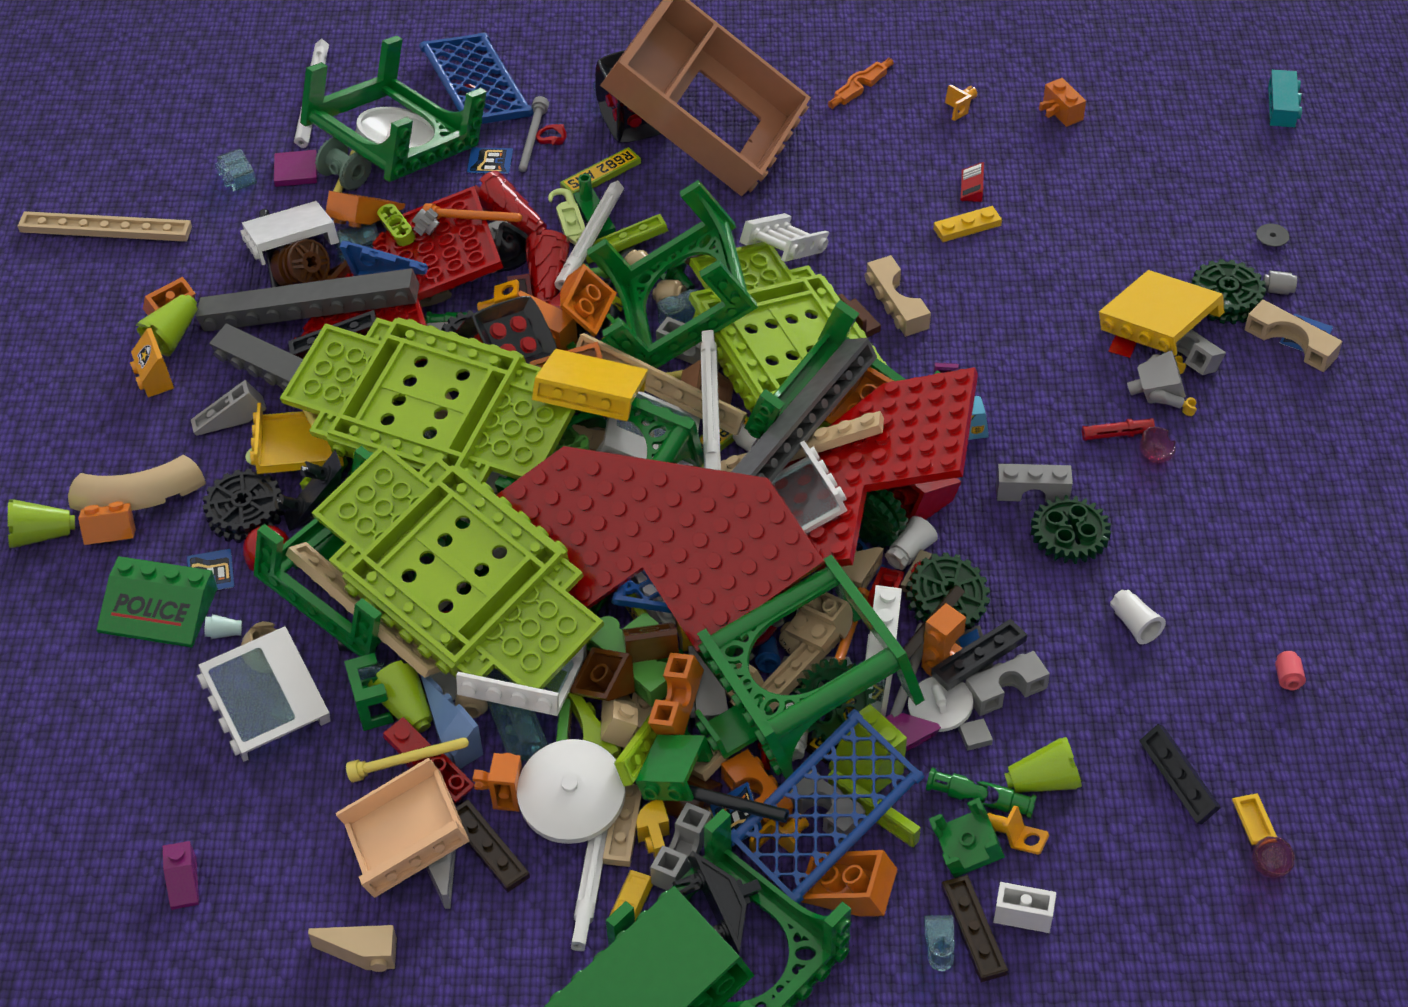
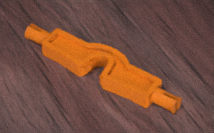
(854, 88)

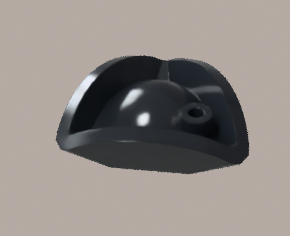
(511, 246)

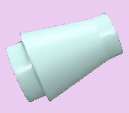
(222, 627)

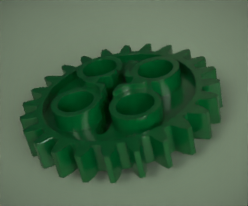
(1070, 529)
(825, 673)

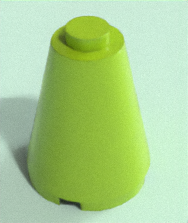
(170, 322)
(36, 523)
(405, 694)
(1045, 770)

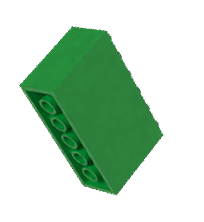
(660, 962)

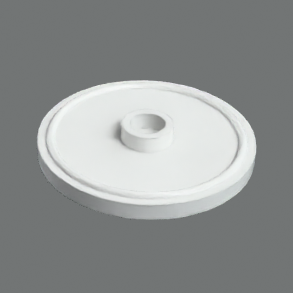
(942, 706)

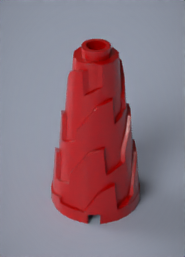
(500, 195)
(545, 261)

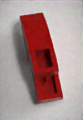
(406, 738)

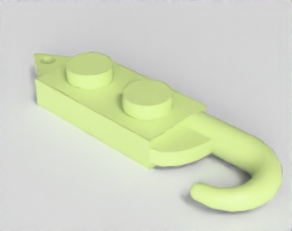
(568, 215)

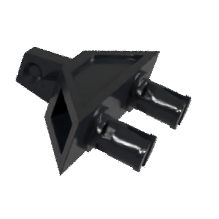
(323, 483)
(724, 894)

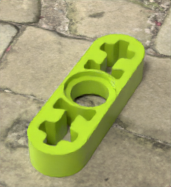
(395, 218)

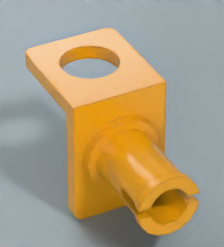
(960, 100)
(499, 296)
(1017, 832)
(787, 843)

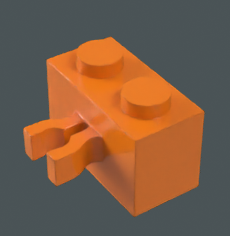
(1063, 102)
(166, 294)
(106, 523)
(501, 781)

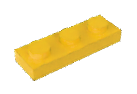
(967, 223)

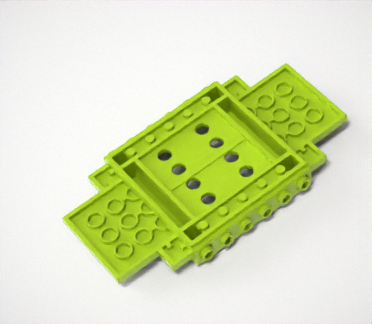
(778, 295)
(487, 427)
(510, 619)

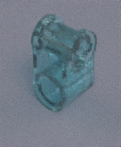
(940, 941)

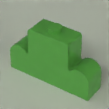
(647, 674)

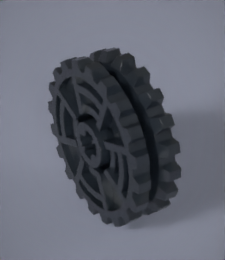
(241, 504)

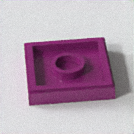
(295, 168)

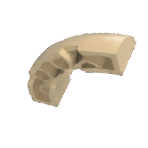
(140, 488)

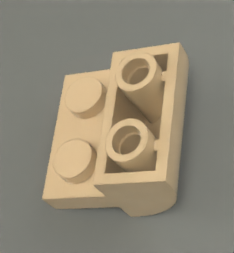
(821, 621)

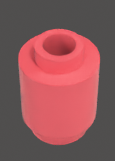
(1290, 670)

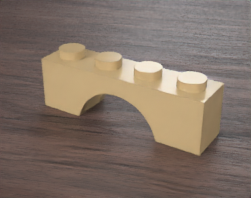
(908, 313)
(1270, 321)

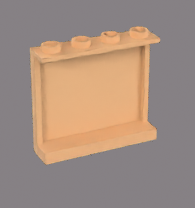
(403, 827)

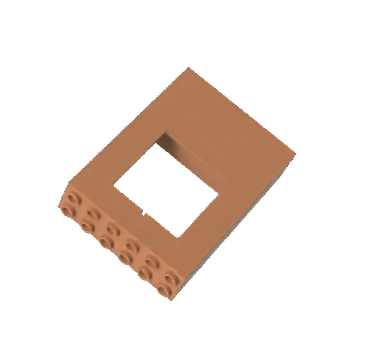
(664, 61)

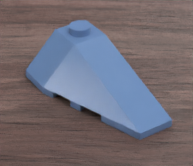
(452, 723)

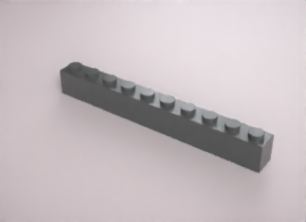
(308, 300)
(259, 358)
(808, 410)

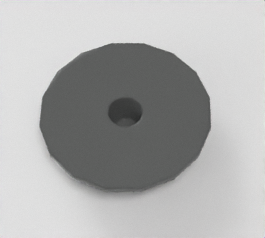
(1272, 235)

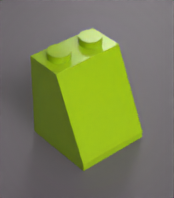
(864, 748)

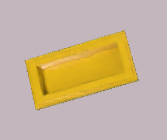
(1253, 817)
(634, 891)

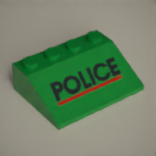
(156, 601)

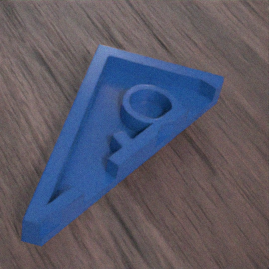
(367, 260)

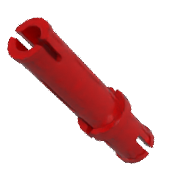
(1128, 428)

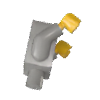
(1162, 382)

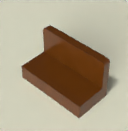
(865, 319)

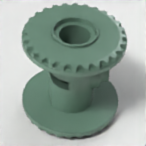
(334, 159)

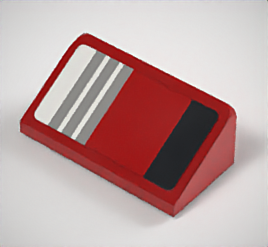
(972, 183)

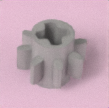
(425, 221)

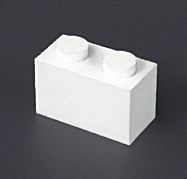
(1024, 907)

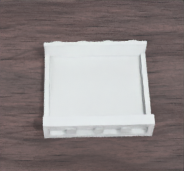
(287, 227)

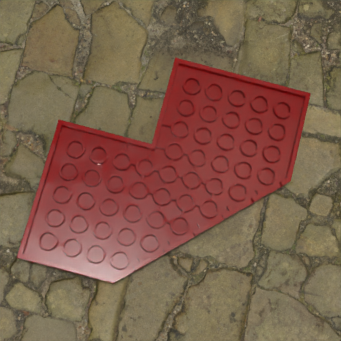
(454, 255)
(920, 443)
(700, 534)

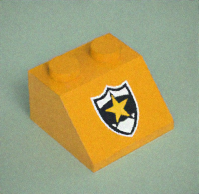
(150, 365)

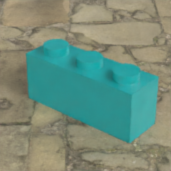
(1284, 98)

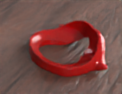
(552, 139)

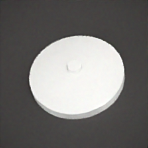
(376, 125)
(570, 791)

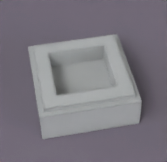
(975, 734)

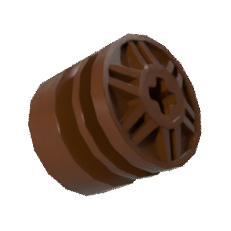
(300, 263)

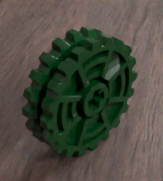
(1238, 284)
(882, 519)
(937, 577)

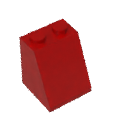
(926, 498)

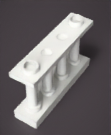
(780, 234)

